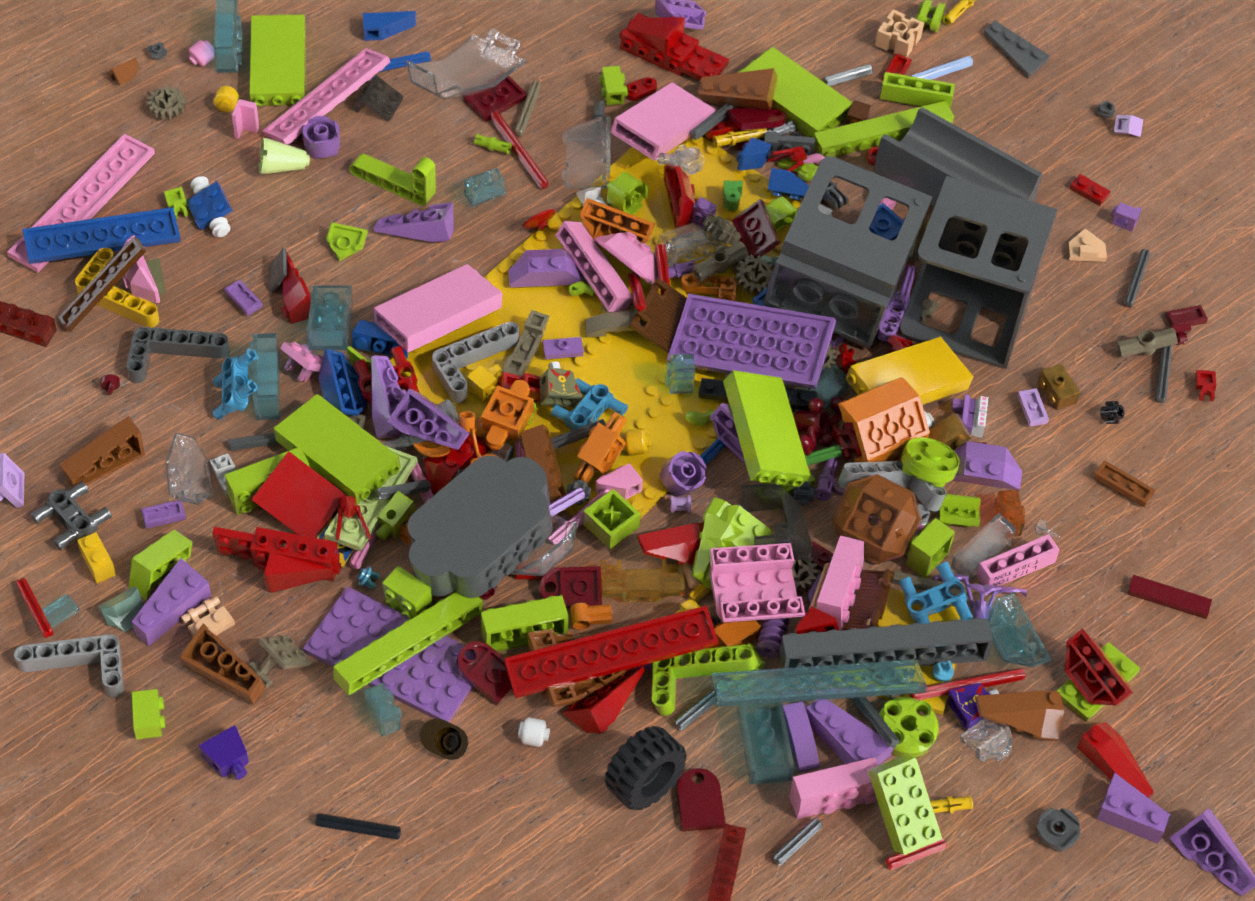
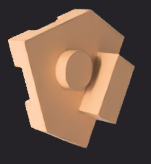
(1087, 248)

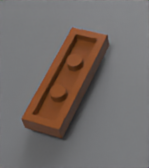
(1124, 483)

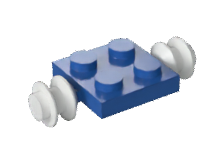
(209, 206)

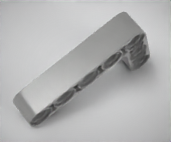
(467, 351)
(929, 495)
(77, 657)

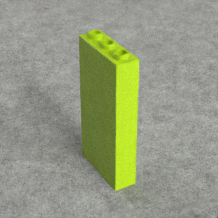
(277, 59)
(802, 95)
(766, 429)
(338, 448)

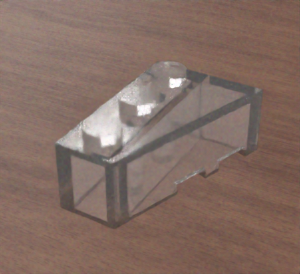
(987, 543)

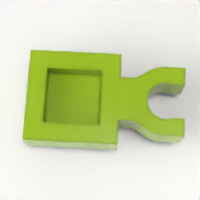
(176, 199)

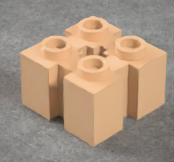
(899, 33)

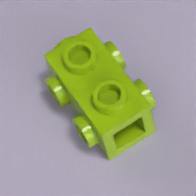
(613, 87)

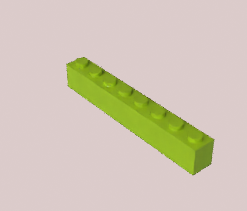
(868, 133)
(405, 641)

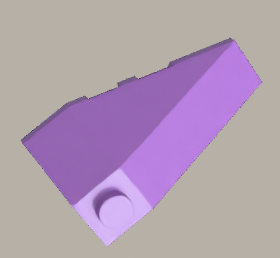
(427, 225)
(385, 396)
(425, 420)
(1213, 849)

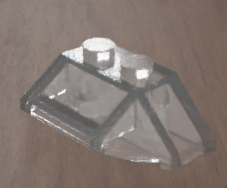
(687, 244)
(187, 471)

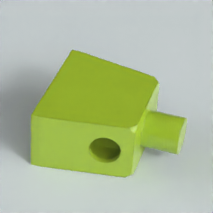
(395, 514)

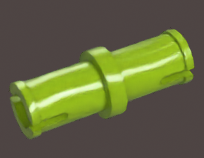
(492, 143)

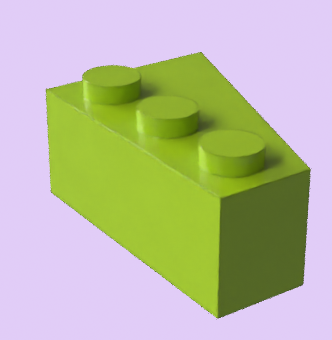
(157, 561)

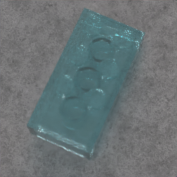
(228, 36)
(330, 318)
(266, 376)
(765, 743)

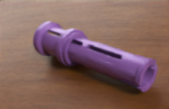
(826, 480)

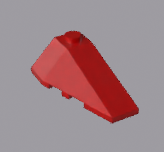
(295, 295)
(605, 704)

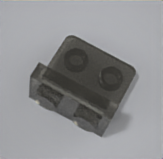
(379, 98)

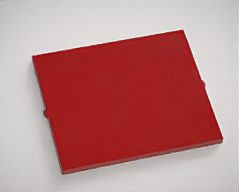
(298, 496)

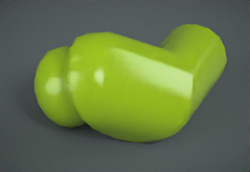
(580, 288)
(698, 418)

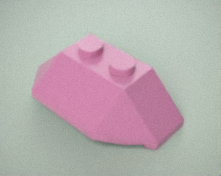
(632, 254)
(140, 280)

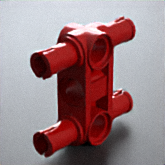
(402, 366)

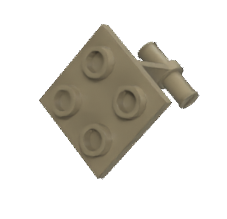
(281, 651)

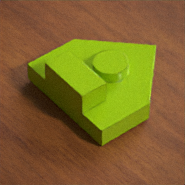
(345, 240)

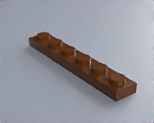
(102, 284)

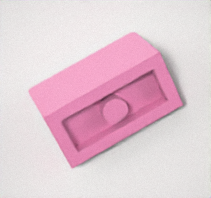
(245, 118)

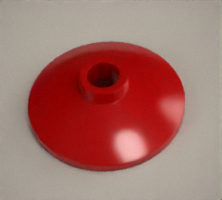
(539, 220)

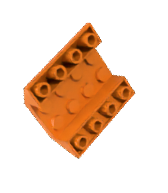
(885, 420)

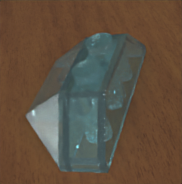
(1014, 633)

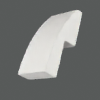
(222, 466)

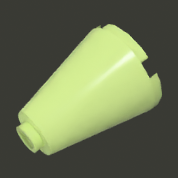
(279, 157)

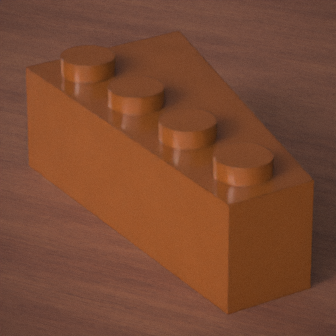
(104, 454)

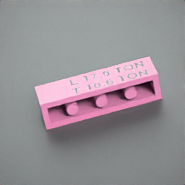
(1018, 562)

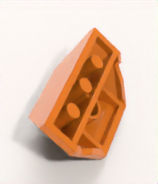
(606, 220)

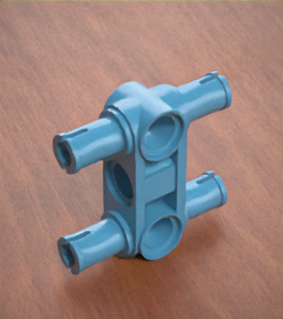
(235, 384)
(591, 406)
(936, 598)

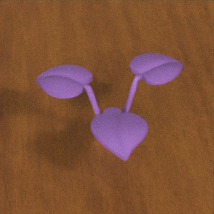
(981, 608)

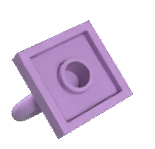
(11, 481)

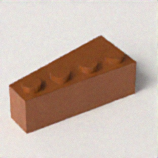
(740, 89)
(539, 448)
(220, 665)

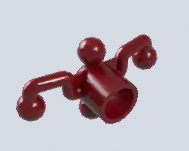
(815, 423)

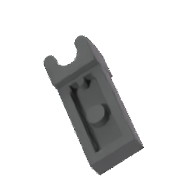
(782, 142)

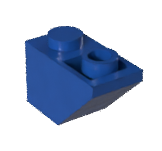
(753, 154)

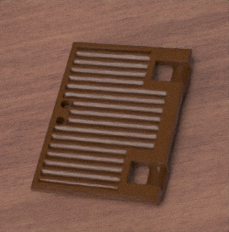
(660, 315)
(869, 599)

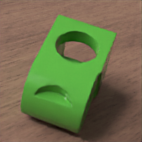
(731, 194)

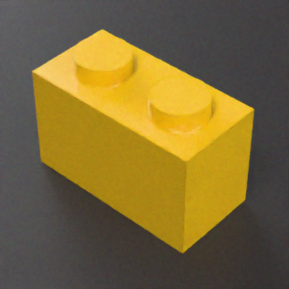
(96, 557)

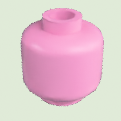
(201, 53)

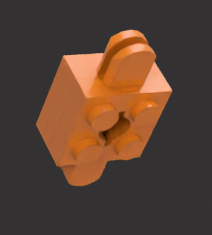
(507, 414)
(601, 448)

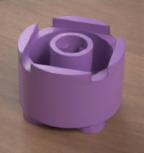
(321, 137)
(683, 473)

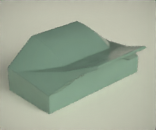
(122, 609)

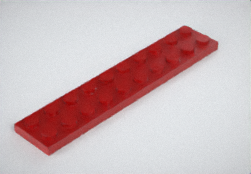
(611, 651)

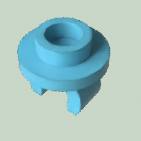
(365, 575)
(943, 671)

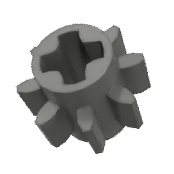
(579, 483)

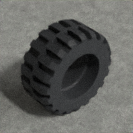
(645, 768)

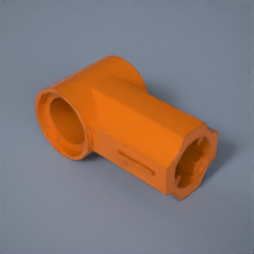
(584, 615)

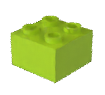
(611, 518)
(929, 547)
(406, 593)

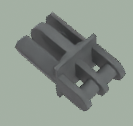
(834, 197)

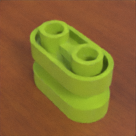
(927, 8)

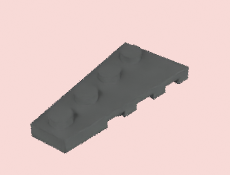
(1022, 52)

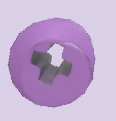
(771, 636)

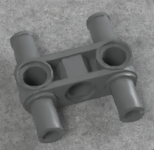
(70, 514)

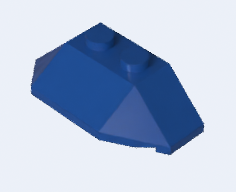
(340, 383)

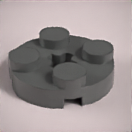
(1057, 840)

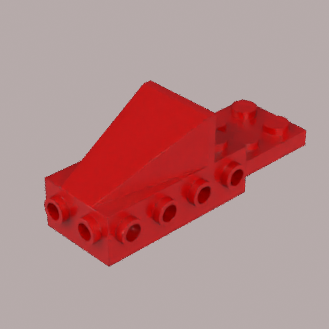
(667, 46)
(283, 565)

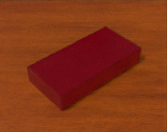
(1194, 315)

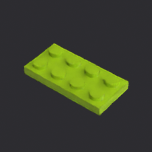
(1076, 701)

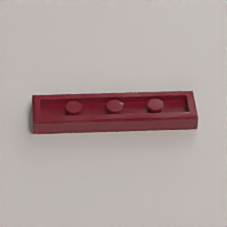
(1169, 596)

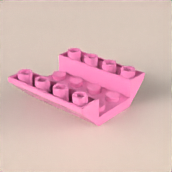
(754, 583)

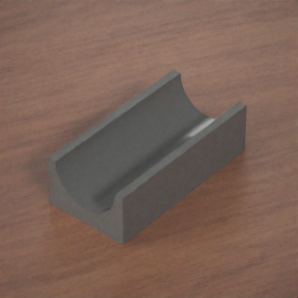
(942, 149)

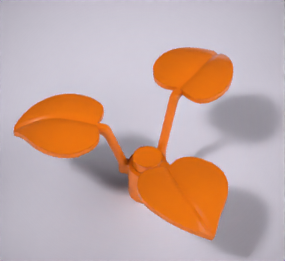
(470, 424)

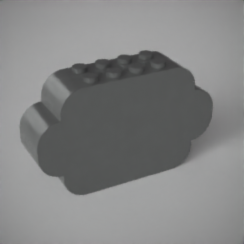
(480, 526)

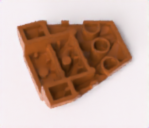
(567, 693)

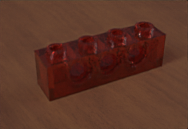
(26, 324)
(727, 863)

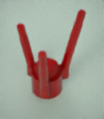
(796, 154)
(348, 509)

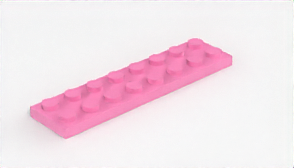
(326, 95)

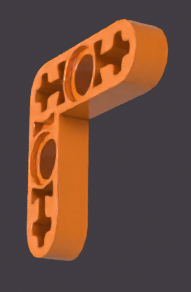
(722, 291)

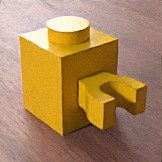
(483, 382)

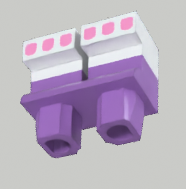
(973, 413)

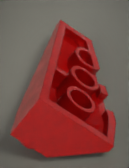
(673, 543)
(1111, 755)

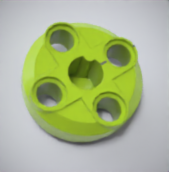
(929, 461)
(910, 725)

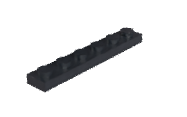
(715, 390)

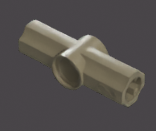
(712, 265)
(1147, 342)

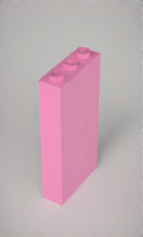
(661, 121)
(437, 307)

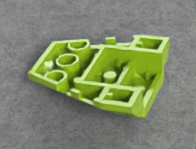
(724, 527)

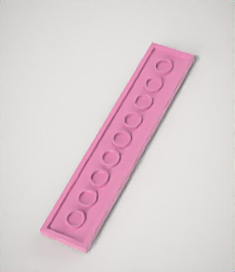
(91, 190)

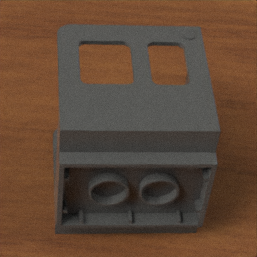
(982, 253)
(843, 266)

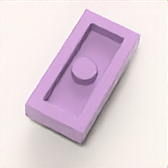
(1033, 407)

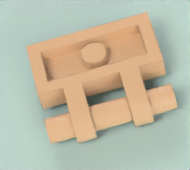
(216, 620)

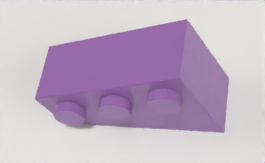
(1132, 811)

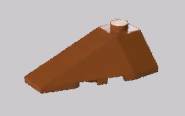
(1029, 711)

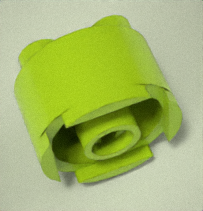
(626, 193)

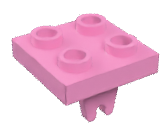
(303, 356)

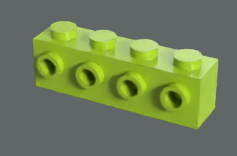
(915, 90)

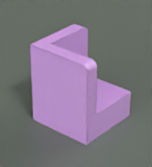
(1128, 125)

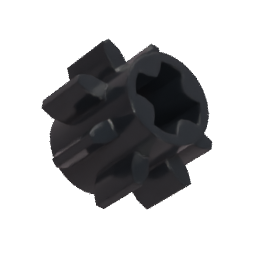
(1112, 412)
(804, 493)

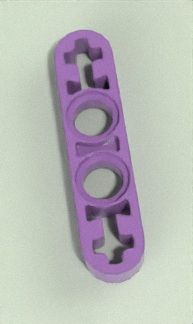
(892, 315)

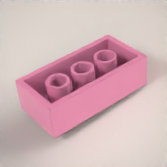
(842, 579)
(833, 789)

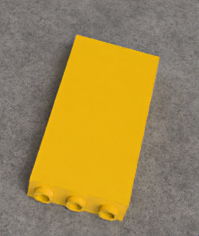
(927, 366)

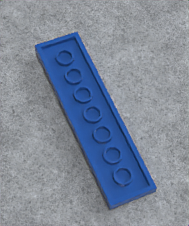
(90, 235)

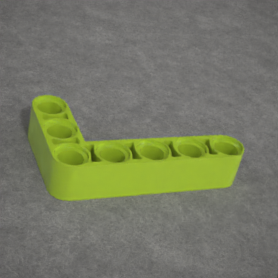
(415, 187)
(694, 668)

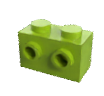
(147, 714)

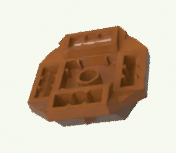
(893, 505)

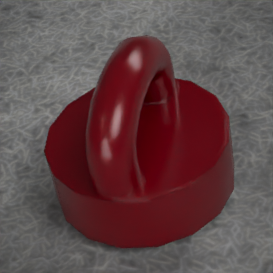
(109, 383)

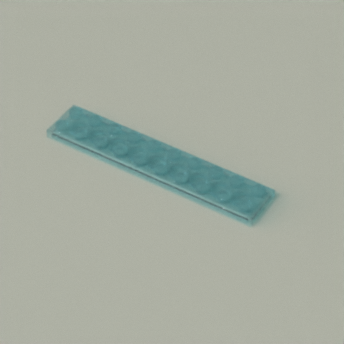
(818, 683)

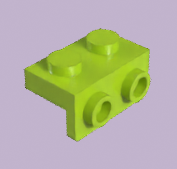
(960, 510)

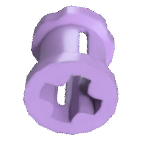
(680, 504)

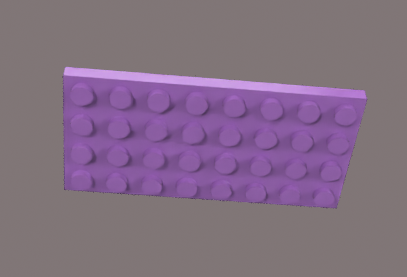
(753, 339)
(423, 682)

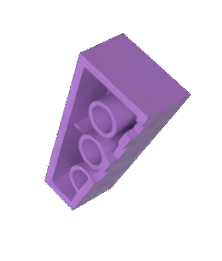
(176, 594)
(845, 734)

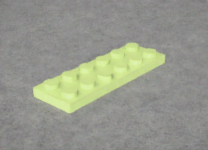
(352, 532)

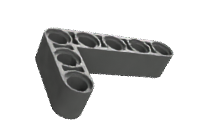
(171, 342)

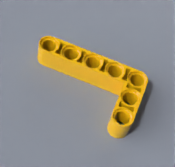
(117, 299)

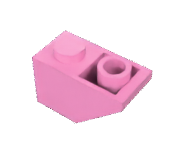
(623, 480)

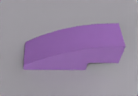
(801, 737)

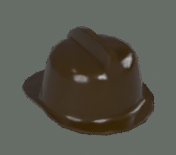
(444, 739)

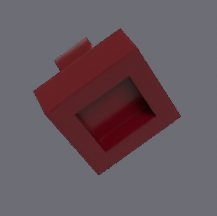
(1181, 332)

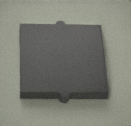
(278, 270)

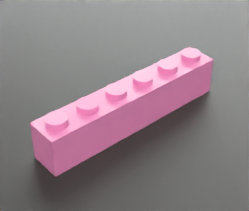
(594, 266)

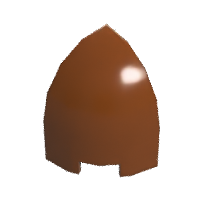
(124, 72)

